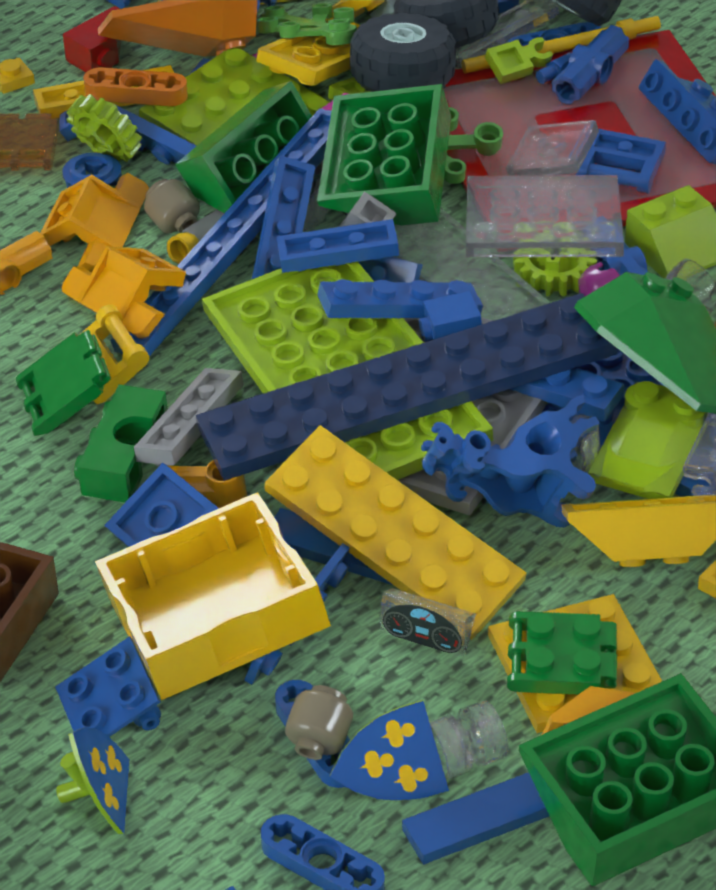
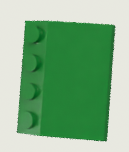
(389, 148)
(629, 778)

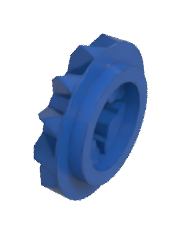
(100, 165)

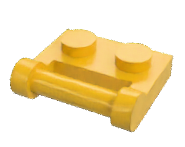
(134, 355)

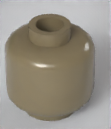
(171, 205)
(319, 722)

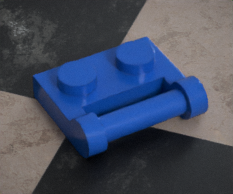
(625, 152)

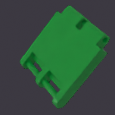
(63, 381)
(562, 652)

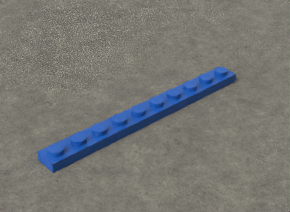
(229, 235)

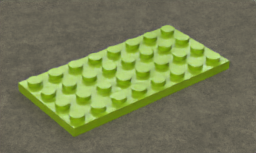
(287, 338)

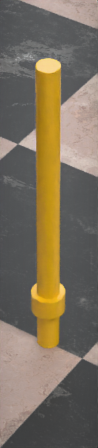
(629, 27)

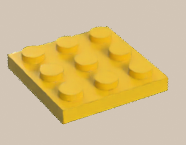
(634, 666)

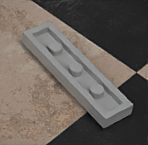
(178, 425)

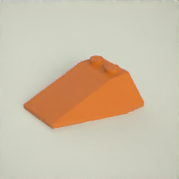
(185, 25)

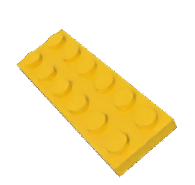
(393, 528)

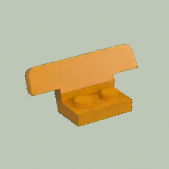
(96, 215)
(124, 280)

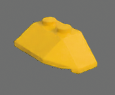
(647, 528)

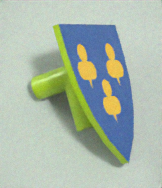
(393, 757)
(97, 770)

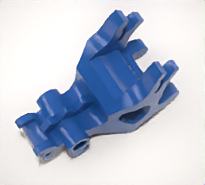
(525, 475)

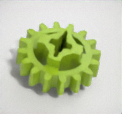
(104, 128)
(552, 272)

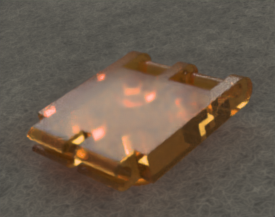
(28, 141)

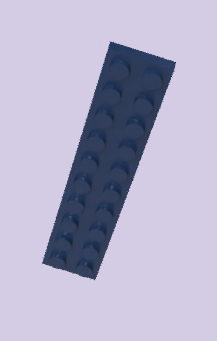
(402, 385)

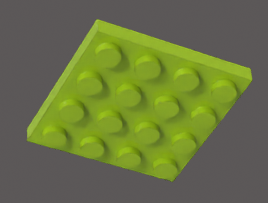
(218, 93)

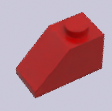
(88, 49)

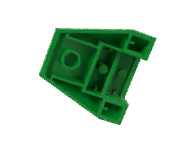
(660, 330)

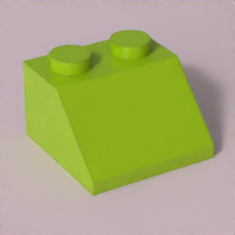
(673, 229)

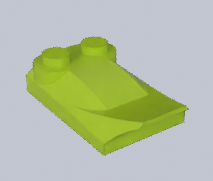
(648, 443)

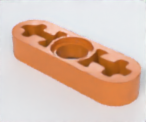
(155, 88)

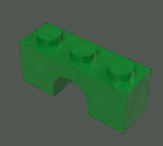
(109, 462)

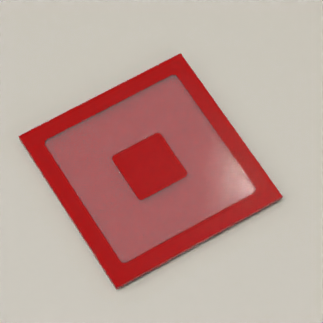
(614, 107)

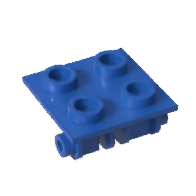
(111, 692)

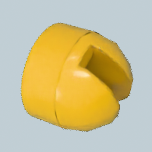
(181, 245)

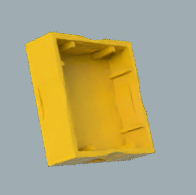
(212, 595)

